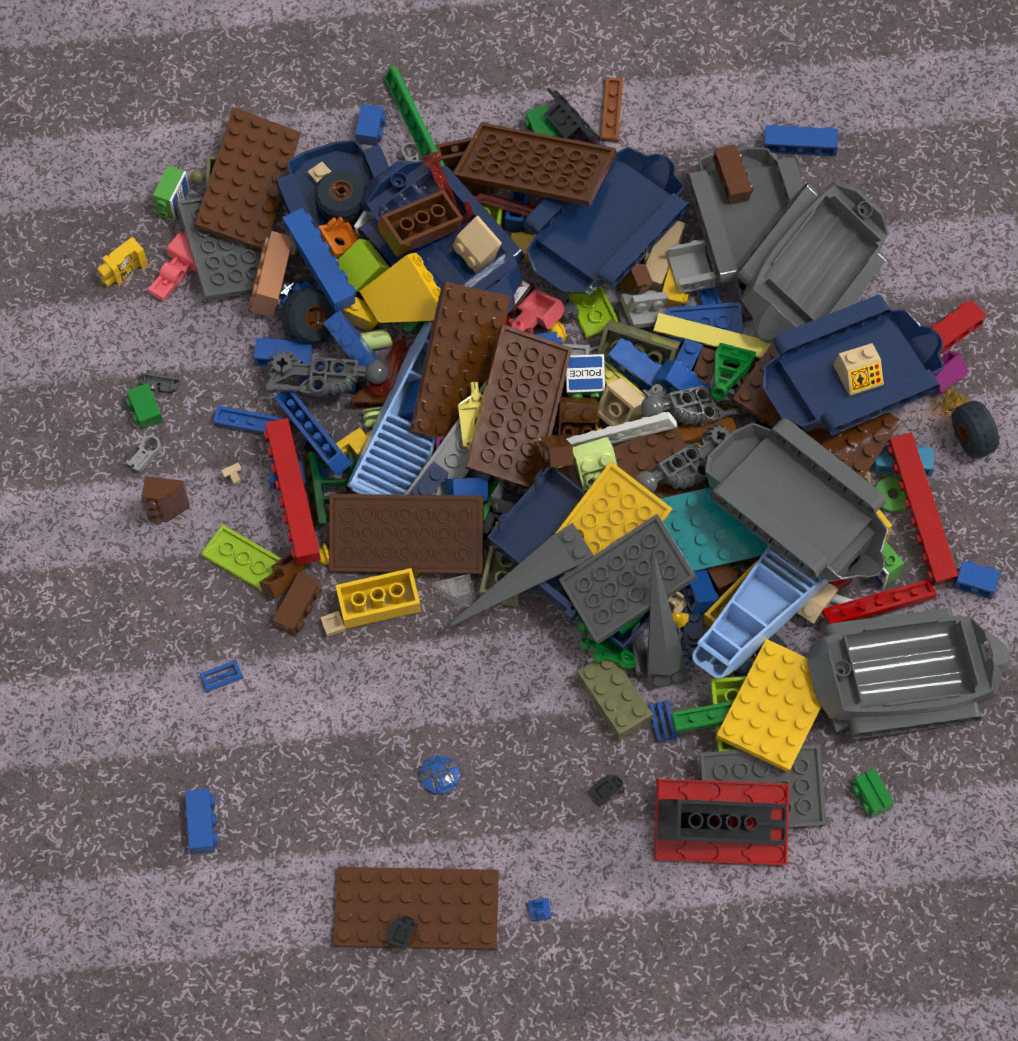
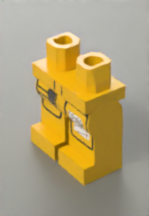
(122, 262)

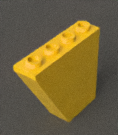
(403, 292)

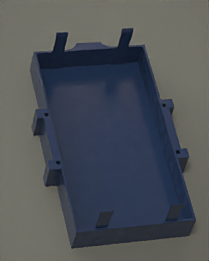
(532, 523)

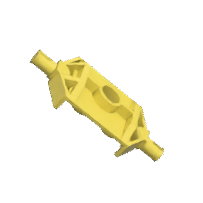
(468, 413)

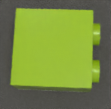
(362, 264)

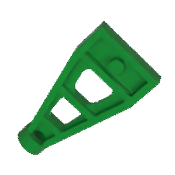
(733, 355)

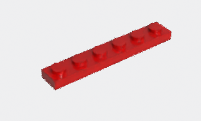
(880, 602)

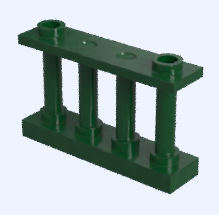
(315, 482)

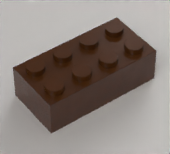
(419, 223)

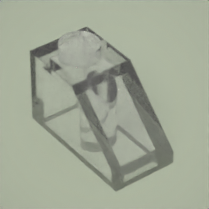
(455, 590)

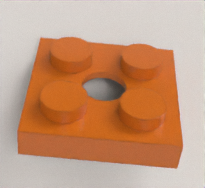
(341, 231)

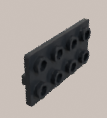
(567, 119)

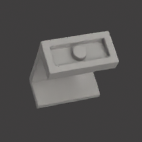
(690, 267)

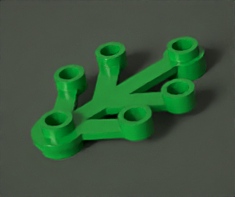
(624, 659)

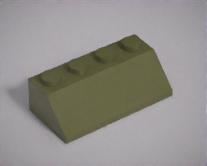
(656, 347)

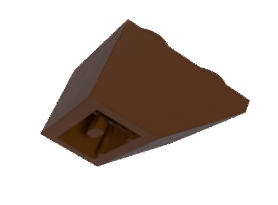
(577, 416)

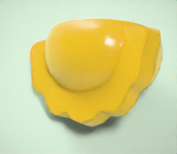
(324, 554)
(680, 619)

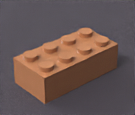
(270, 273)

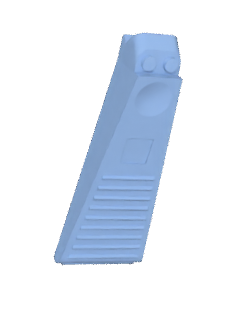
(393, 452)
(755, 613)

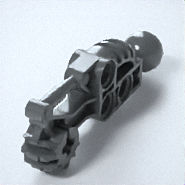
(332, 382)
(693, 405)
(687, 469)

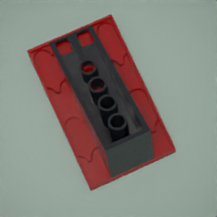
(721, 821)

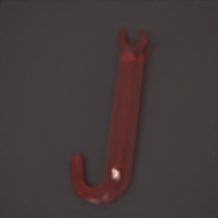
(433, 161)
(505, 204)
(397, 351)

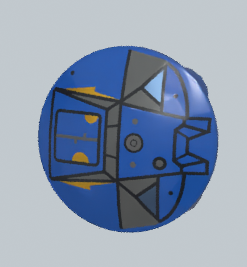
(439, 774)

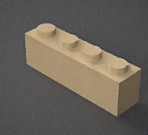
(657, 260)

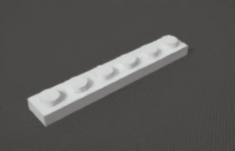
(628, 430)

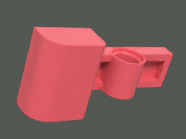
(173, 272)
(538, 309)

